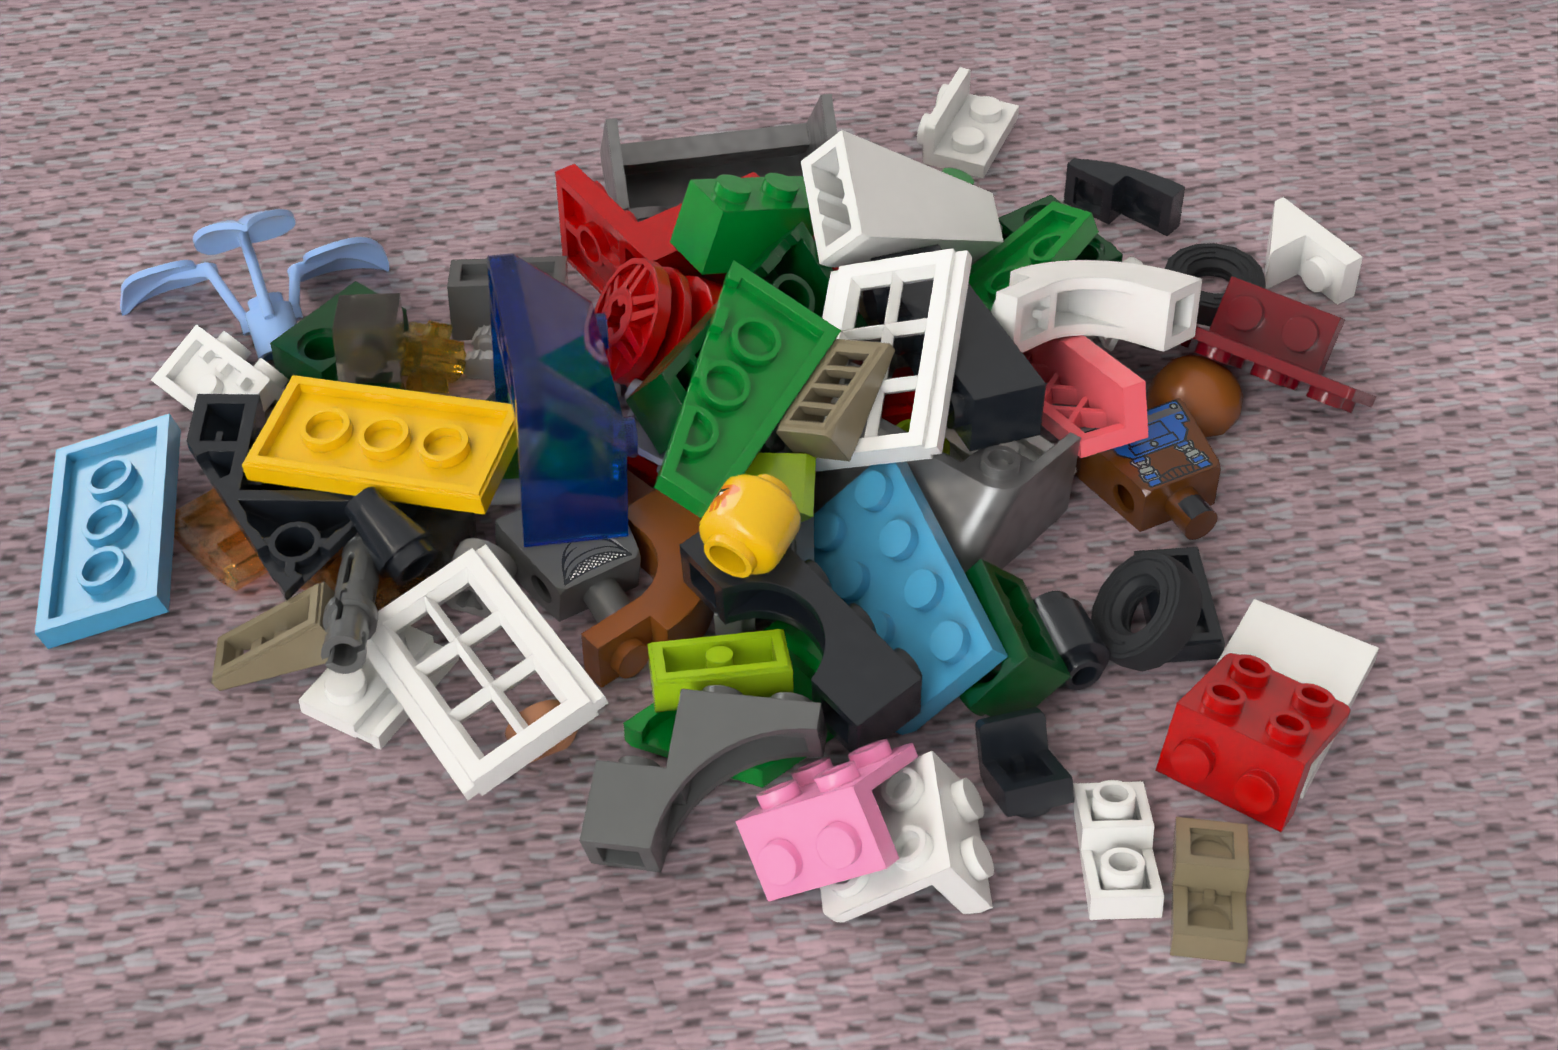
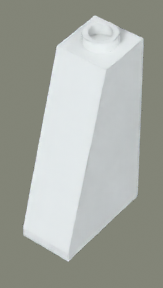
(884, 203)

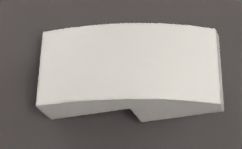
(1117, 850)

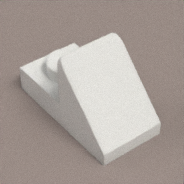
(1308, 249)

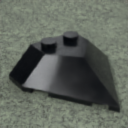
(286, 526)

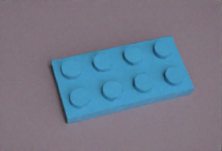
(109, 532)
(897, 565)

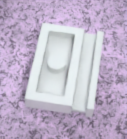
(361, 700)

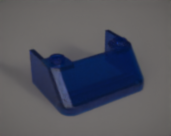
(562, 403)

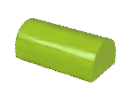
(747, 661)

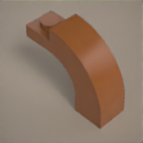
(664, 610)

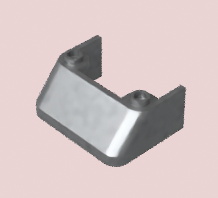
(656, 173)
(986, 504)

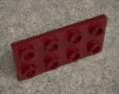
(1282, 339)

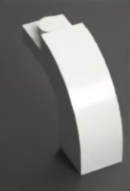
(1101, 300)

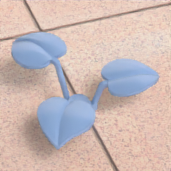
(268, 312)

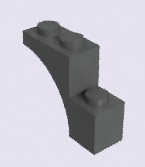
(716, 734)

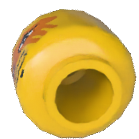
(749, 525)

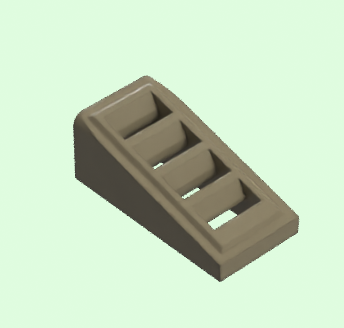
(838, 435)
(278, 641)

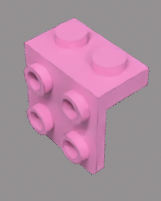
(823, 822)

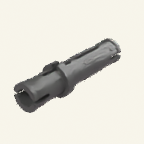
(351, 614)

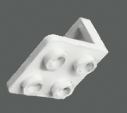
(936, 838)

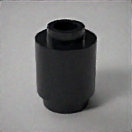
(1074, 638)

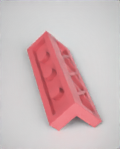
(1098, 385)

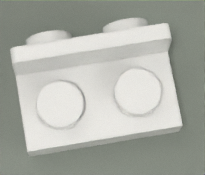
(965, 128)
(217, 367)

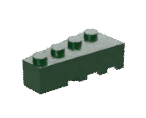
(789, 266)

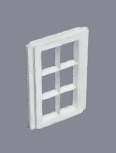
(939, 352)
(531, 634)

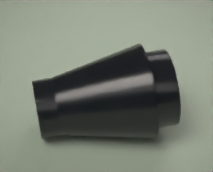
(391, 537)

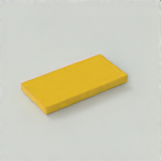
(391, 439)

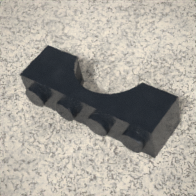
(860, 681)

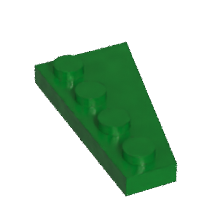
(1049, 236)
(743, 383)

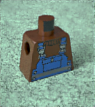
(1161, 476)

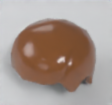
(1204, 387)

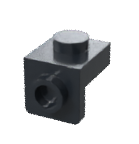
(1019, 766)

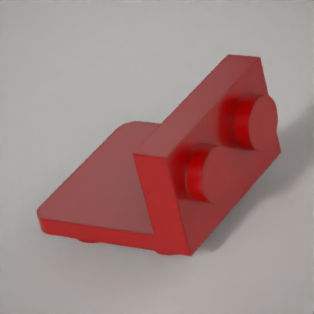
(1250, 737)

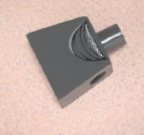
(572, 574)

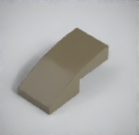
(1209, 890)

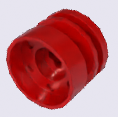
(650, 314)

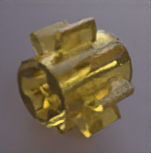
(432, 357)

